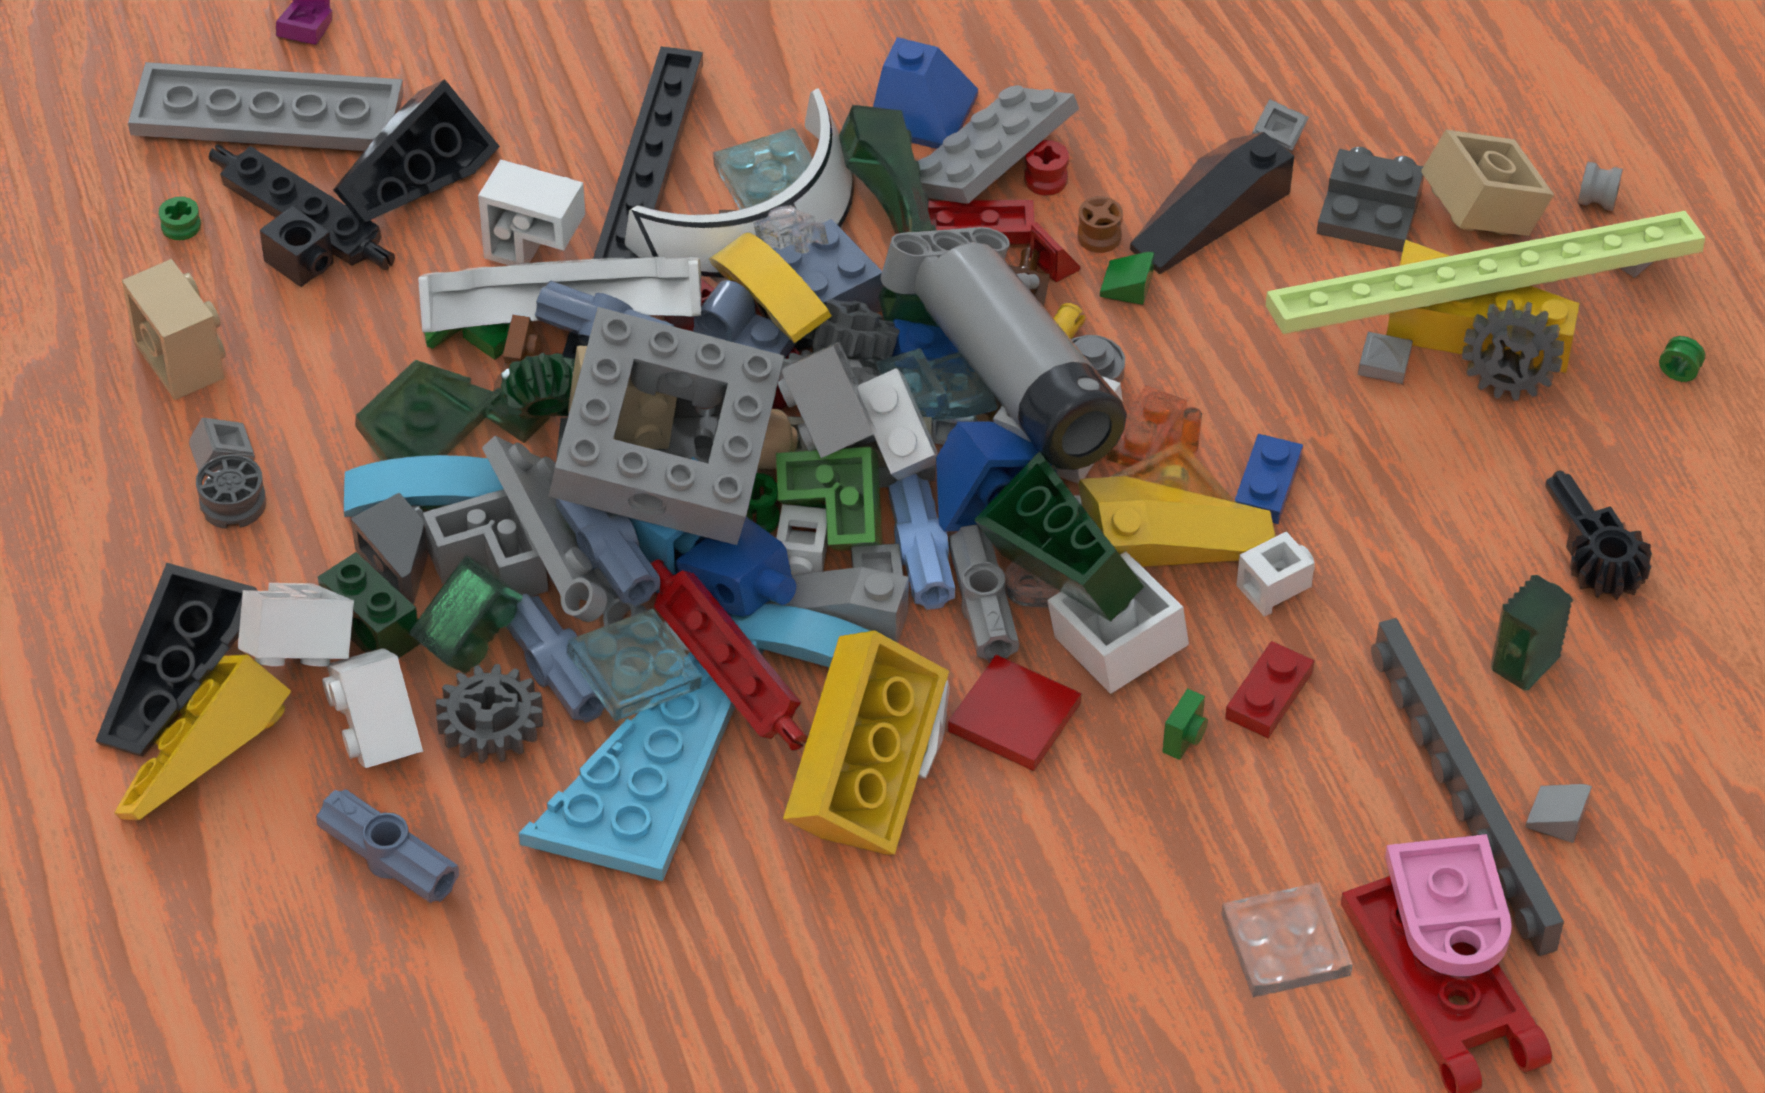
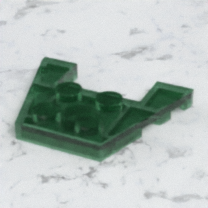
(431, 413)

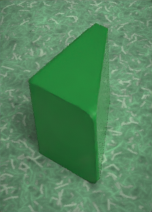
(1128, 278)

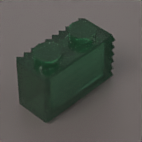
(466, 615)
(1531, 632)

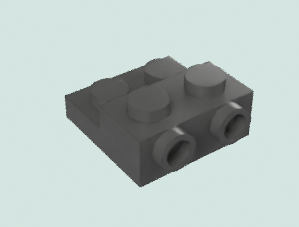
(1371, 199)

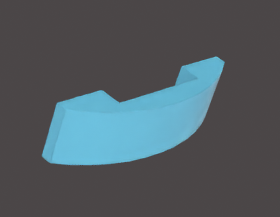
(419, 480)
(795, 632)

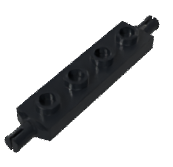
(277, 189)

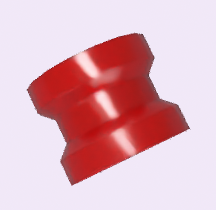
(1047, 168)

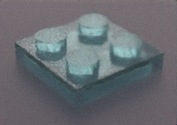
(762, 167)
(634, 664)

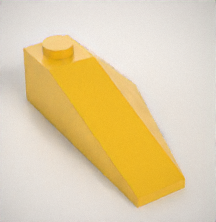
(1171, 524)
(219, 718)

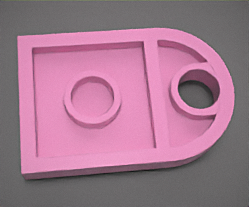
(1450, 896)

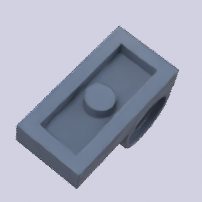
(732, 317)

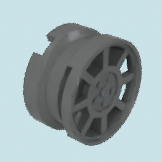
(231, 493)

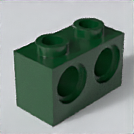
(379, 610)

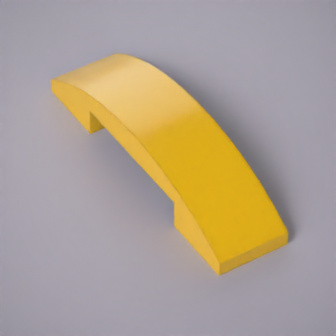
(772, 284)

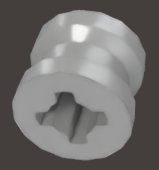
(1600, 186)

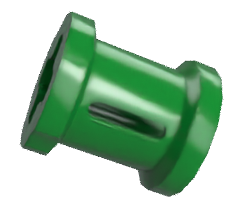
(764, 506)

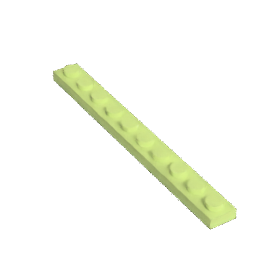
(1483, 272)

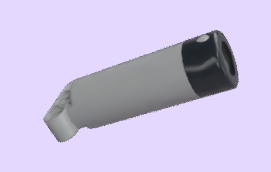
(1009, 340)

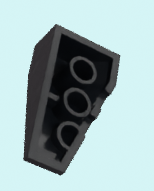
(416, 153)
(1216, 197)
(178, 645)

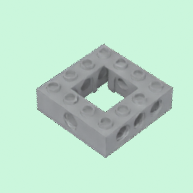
(653, 484)

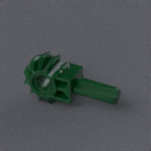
(538, 386)

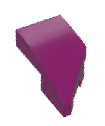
(305, 21)

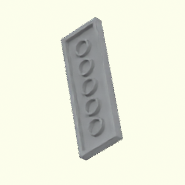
(263, 106)

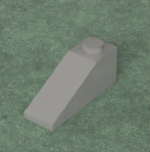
(856, 595)

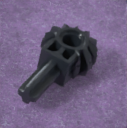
(1600, 546)

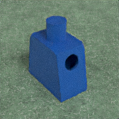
(745, 573)

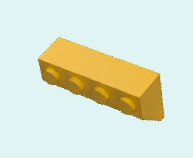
(866, 743)

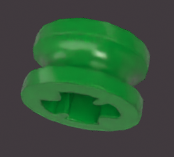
(183, 209)
(1678, 368)

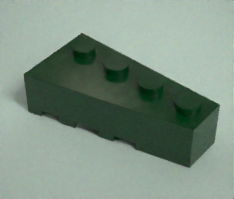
(1054, 538)

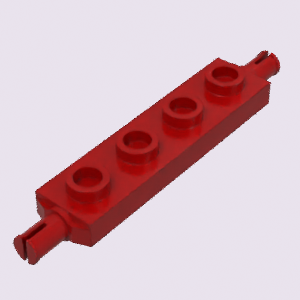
(728, 655)

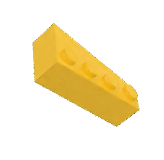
(1445, 324)

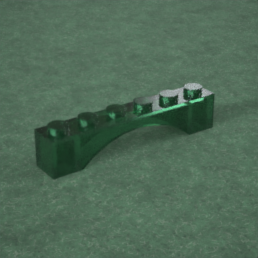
(881, 155)

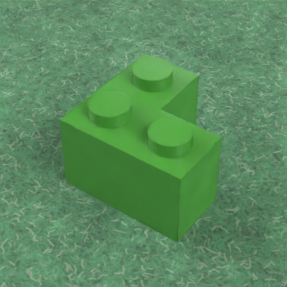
(842, 481)

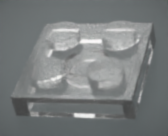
(1286, 939)

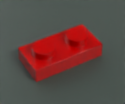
(1269, 689)

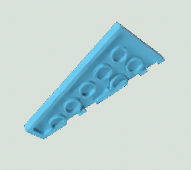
(638, 786)

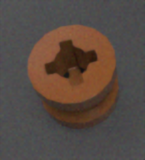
(1100, 224)

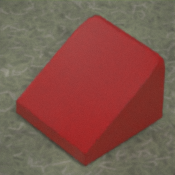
(1053, 257)

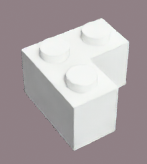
(527, 209)
(898, 425)
(295, 623)
(376, 707)

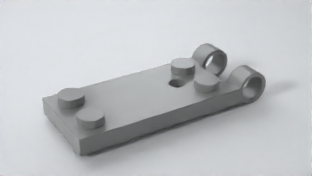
(527, 485)

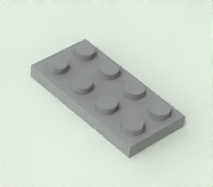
(993, 142)

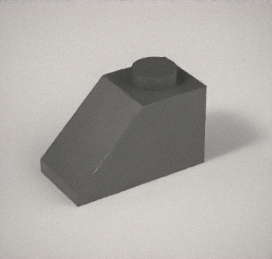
(393, 542)

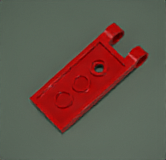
(1424, 993)

